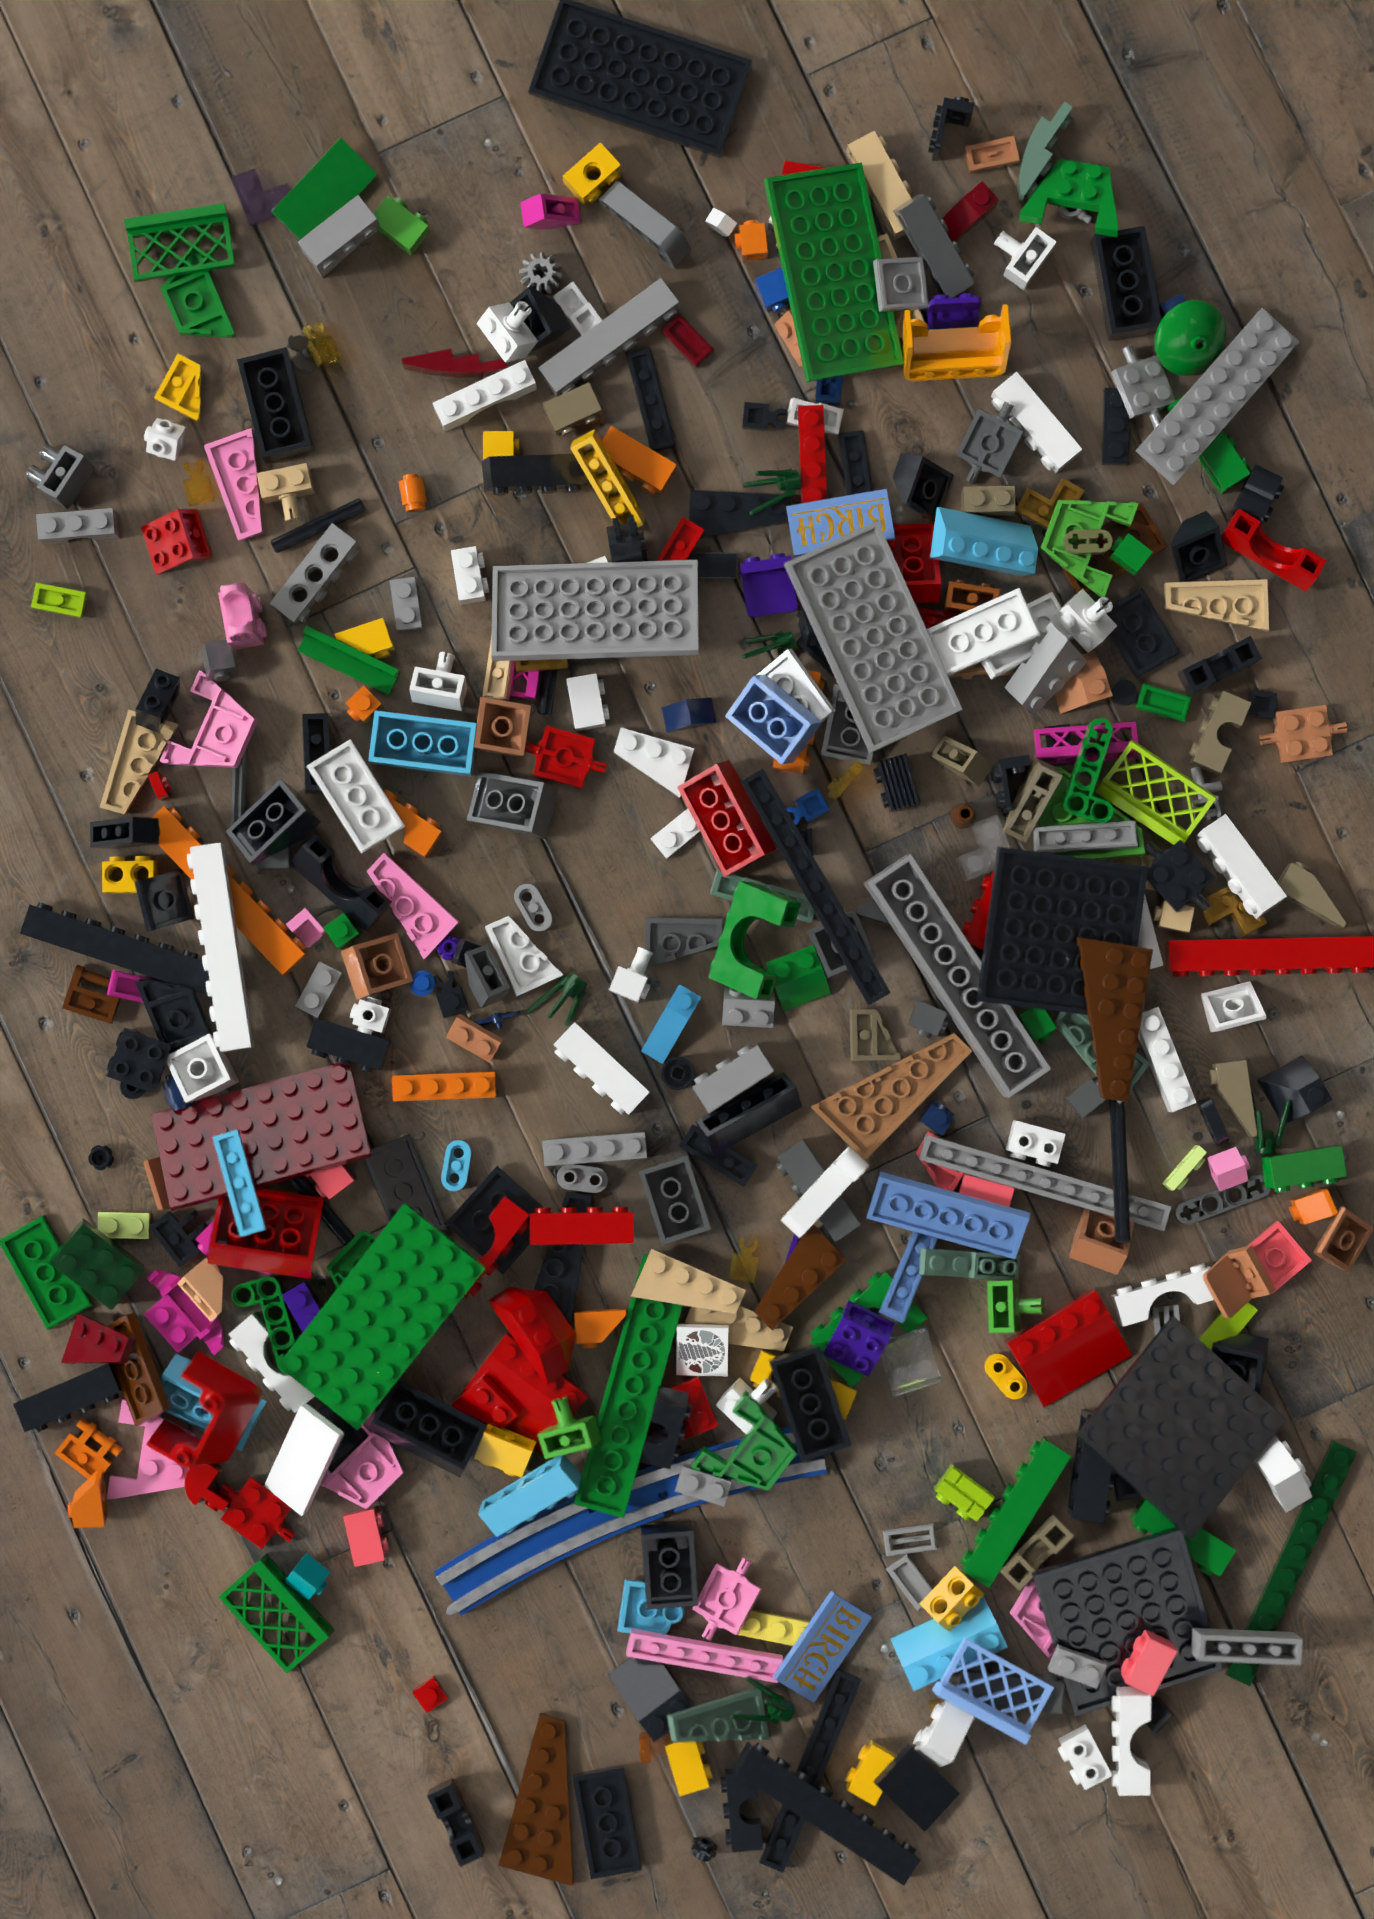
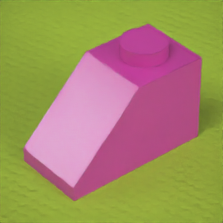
(550, 211)

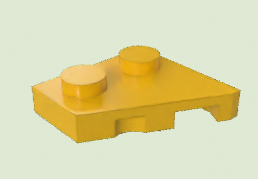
(182, 388)

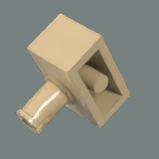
(285, 486)

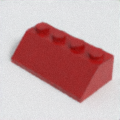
(726, 818)

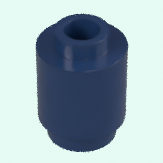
(173, 1094)

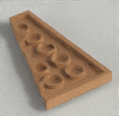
(880, 1103)

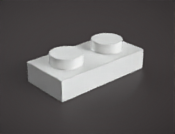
(676, 834)

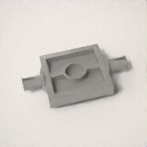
(1143, 386)

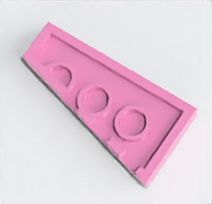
(236, 475)
(416, 909)

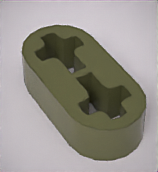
(1087, 536)

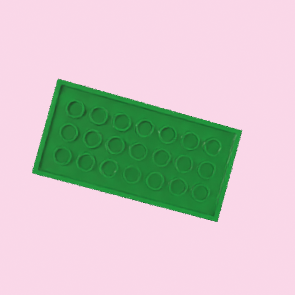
(828, 270)
(381, 1316)

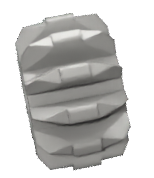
(546, 266)

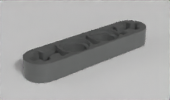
(1224, 1203)

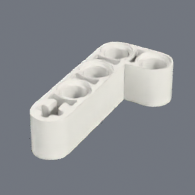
(824, 1191)

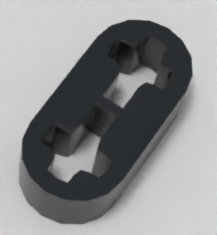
(1213, 1121)

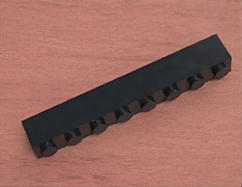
(115, 947)
(826, 1813)

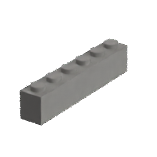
(609, 338)

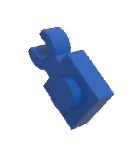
(810, 806)

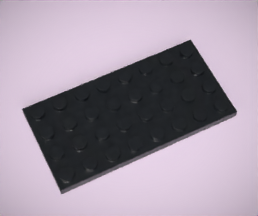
(640, 77)

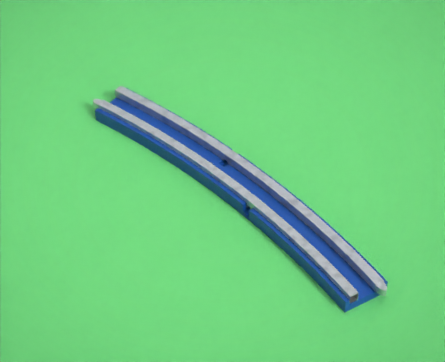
(571, 1528)

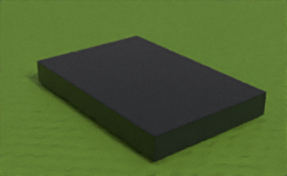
(1140, 634)
(916, 1787)

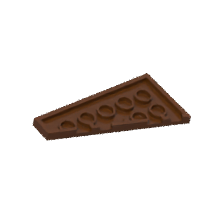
(1115, 1002)
(540, 1823)

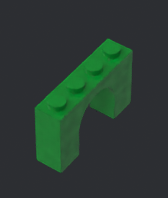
(731, 962)
(870, 1297)

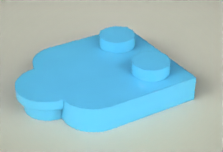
(636, 1616)

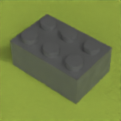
(674, 1200)

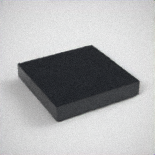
(164, 900)

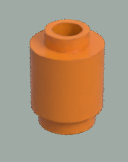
(413, 493)

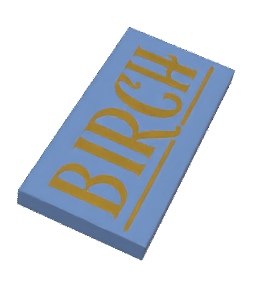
(830, 519)
(822, 1646)

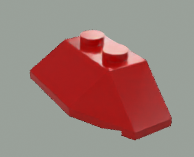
(537, 1329)

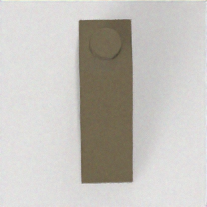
(1031, 798)
(1308, 893)
(1233, 1086)

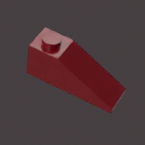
(970, 211)

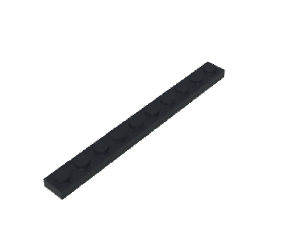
(815, 887)

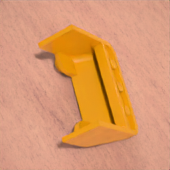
(956, 351)

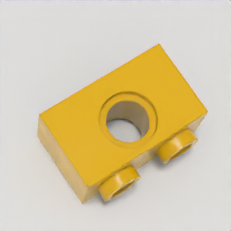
(598, 160)

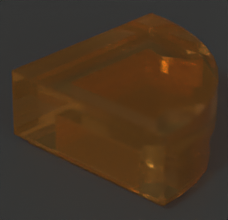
(644, 1740)

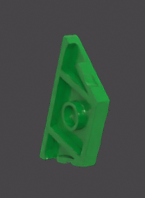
(196, 304)

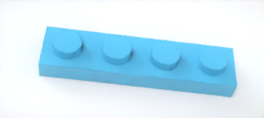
(239, 1183)

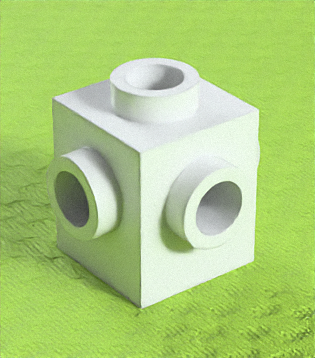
(165, 439)
(379, 1019)

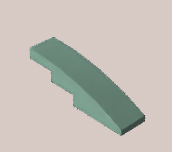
(724, 888)

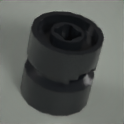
(678, 1073)

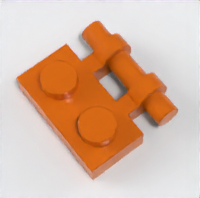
(81, 1455)

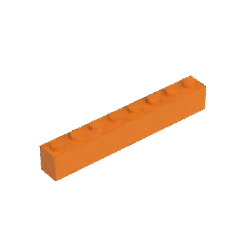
(251, 916)

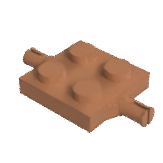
(1303, 733)

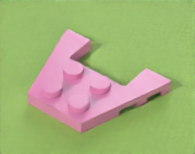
(222, 734)
(154, 1470)
(366, 1471)
(1030, 1616)

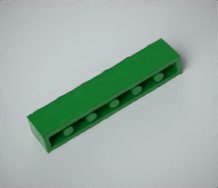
(1014, 1512)

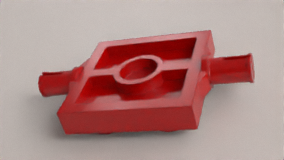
(564, 757)
(256, 1513)

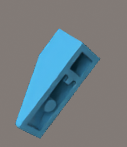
(671, 1024)

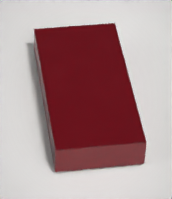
(687, 340)

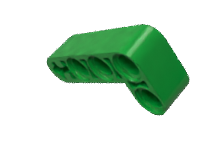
(1093, 769)
(266, 1300)

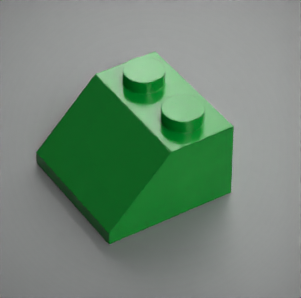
(798, 978)

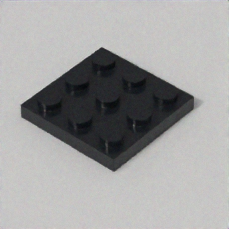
(473, 1222)

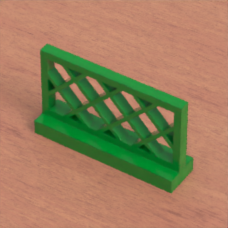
(171, 223)
(296, 1604)

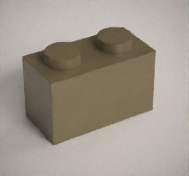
(573, 410)
(989, 500)

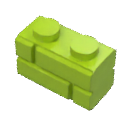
(964, 1493)

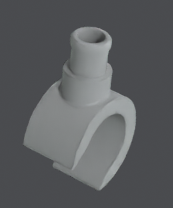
(1079, 213)

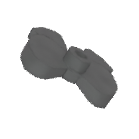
(303, 361)

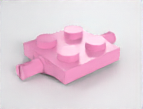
(727, 1599)

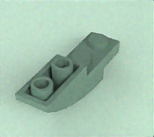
(1036, 157)
(968, 1264)

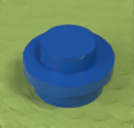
(422, 983)

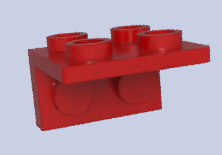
(176, 540)

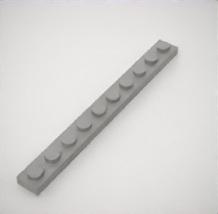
(1039, 1181)

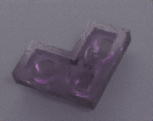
(254, 201)

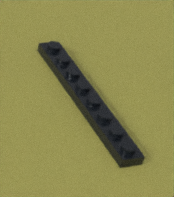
(813, 1764)

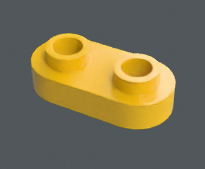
(1006, 1376)

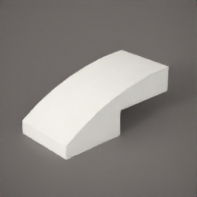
(577, 309)
(832, 415)

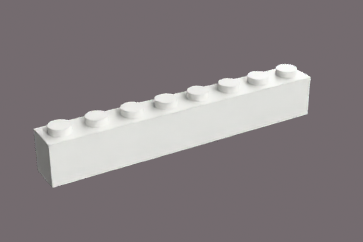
(221, 947)

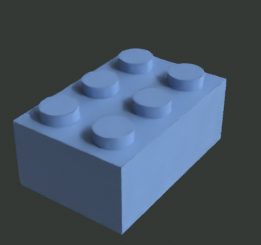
(773, 719)

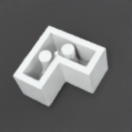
(1284, 1474)
(944, 1737)

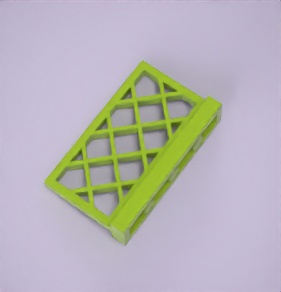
(1140, 809)

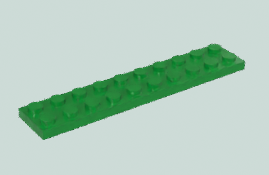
(628, 1404)

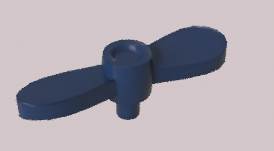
(497, 1018)

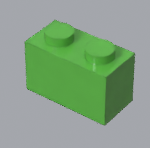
(401, 225)

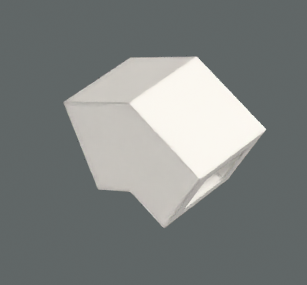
(720, 222)

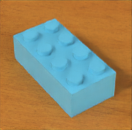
(422, 743)

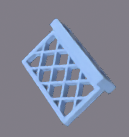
(987, 1712)

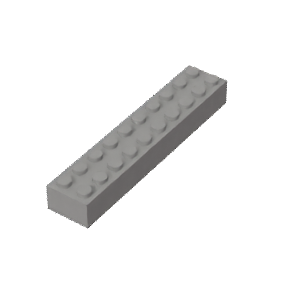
(954, 975)

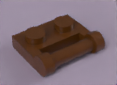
(90, 1002)

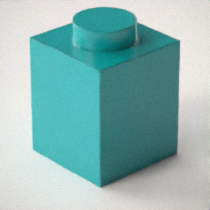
(308, 1577)

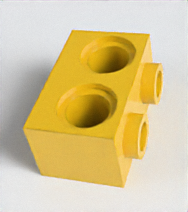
(129, 869)
(948, 1595)

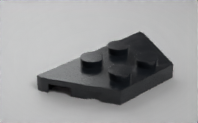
(173, 1012)

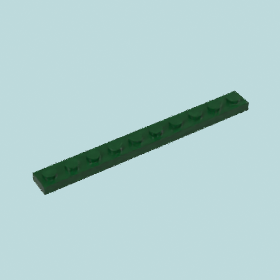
(1296, 1550)

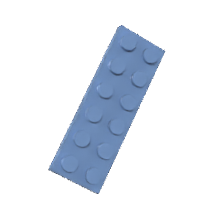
(948, 1215)

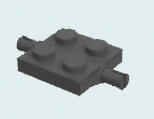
(990, 442)

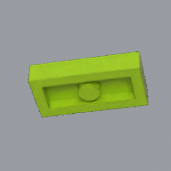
(59, 600)

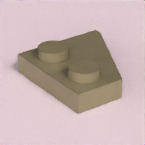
(869, 1037)

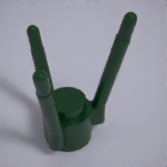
(786, 481)
(780, 643)
(572, 987)
(1265, 1141)
(777, 1707)

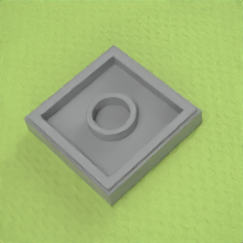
(901, 284)

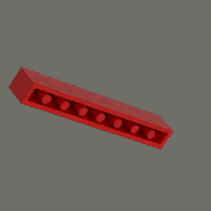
(1269, 954)

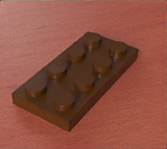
(1141, 528)
(139, 1376)

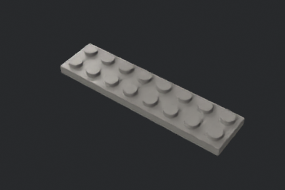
(1217, 396)

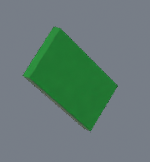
(324, 189)
(49, 1290)

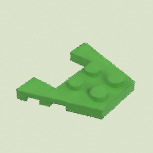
(1083, 515)

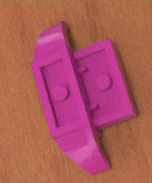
(179, 1317)

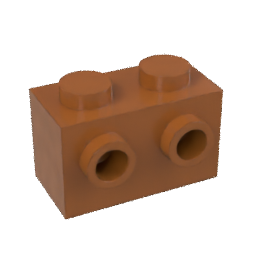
(963, 597)

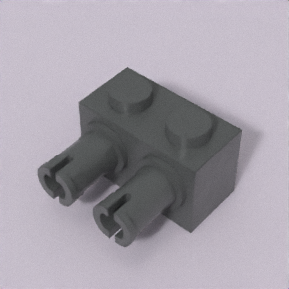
(65, 475)

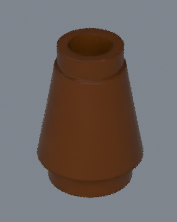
(961, 822)

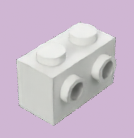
(468, 576)
(1035, 1142)
(1084, 1756)

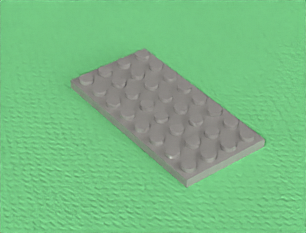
(595, 610)
(873, 636)

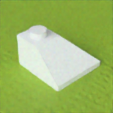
(201, 1069)

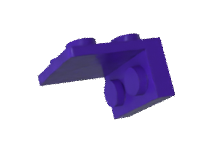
(859, 1338)

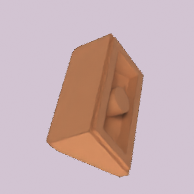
(157, 1183)

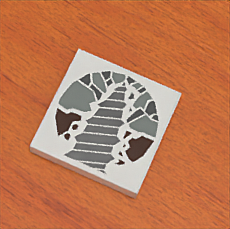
(702, 1350)

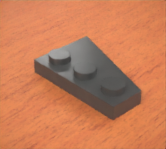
(679, 936)

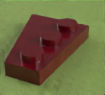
(96, 1343)

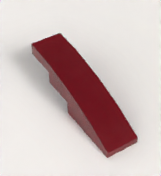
(444, 364)

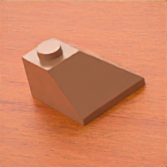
(1085, 687)

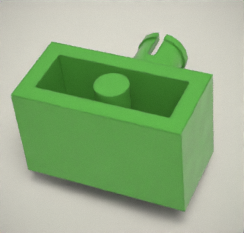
(1007, 1306)
(569, 1434)

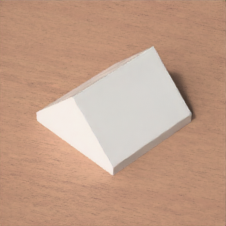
(1232, 1007)

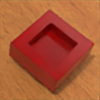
(160, 785)
(430, 1694)

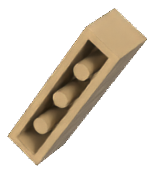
(881, 178)

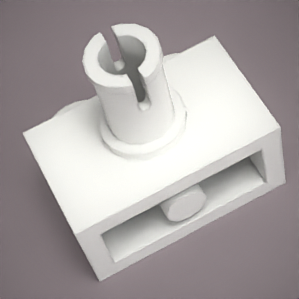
(1026, 257)
(507, 331)
(1086, 619)
(439, 686)
(632, 981)
(734, 1393)

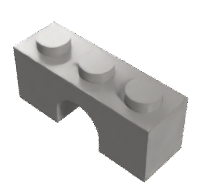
(63, 526)

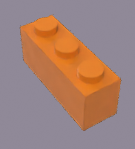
(639, 461)

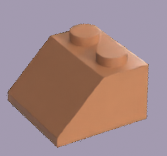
(376, 966)
(1343, 1240)
(1096, 1243)

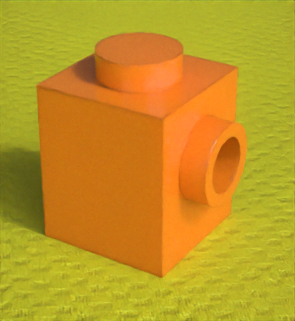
(752, 241)
(363, 705)

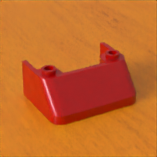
(227, 1397)

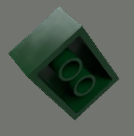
(97, 1264)

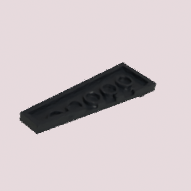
(562, 1264)

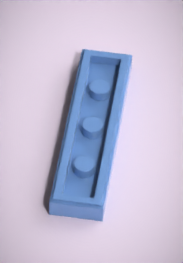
(906, 1278)

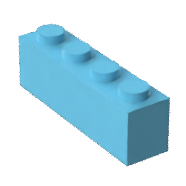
(530, 1495)

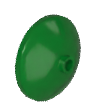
(1181, 331)

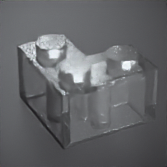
(982, 861)

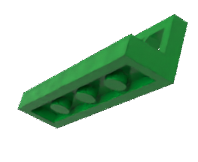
(348, 661)

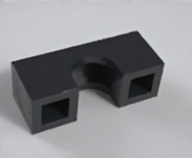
(1219, 666)
(670, 1411)
(460, 1828)
(744, 1832)

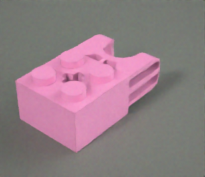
(241, 616)

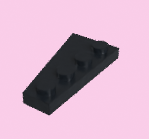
(729, 511)

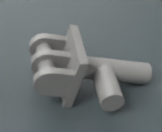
(1211, 787)

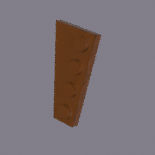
(801, 1274)

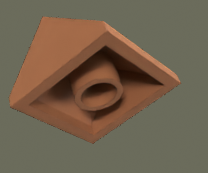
(502, 727)

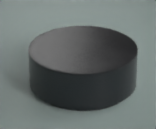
(1123, 692)

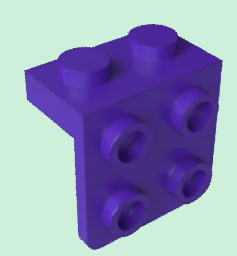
(953, 312)
(767, 586)

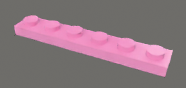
(703, 1655)

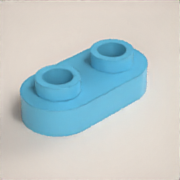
(456, 1165)

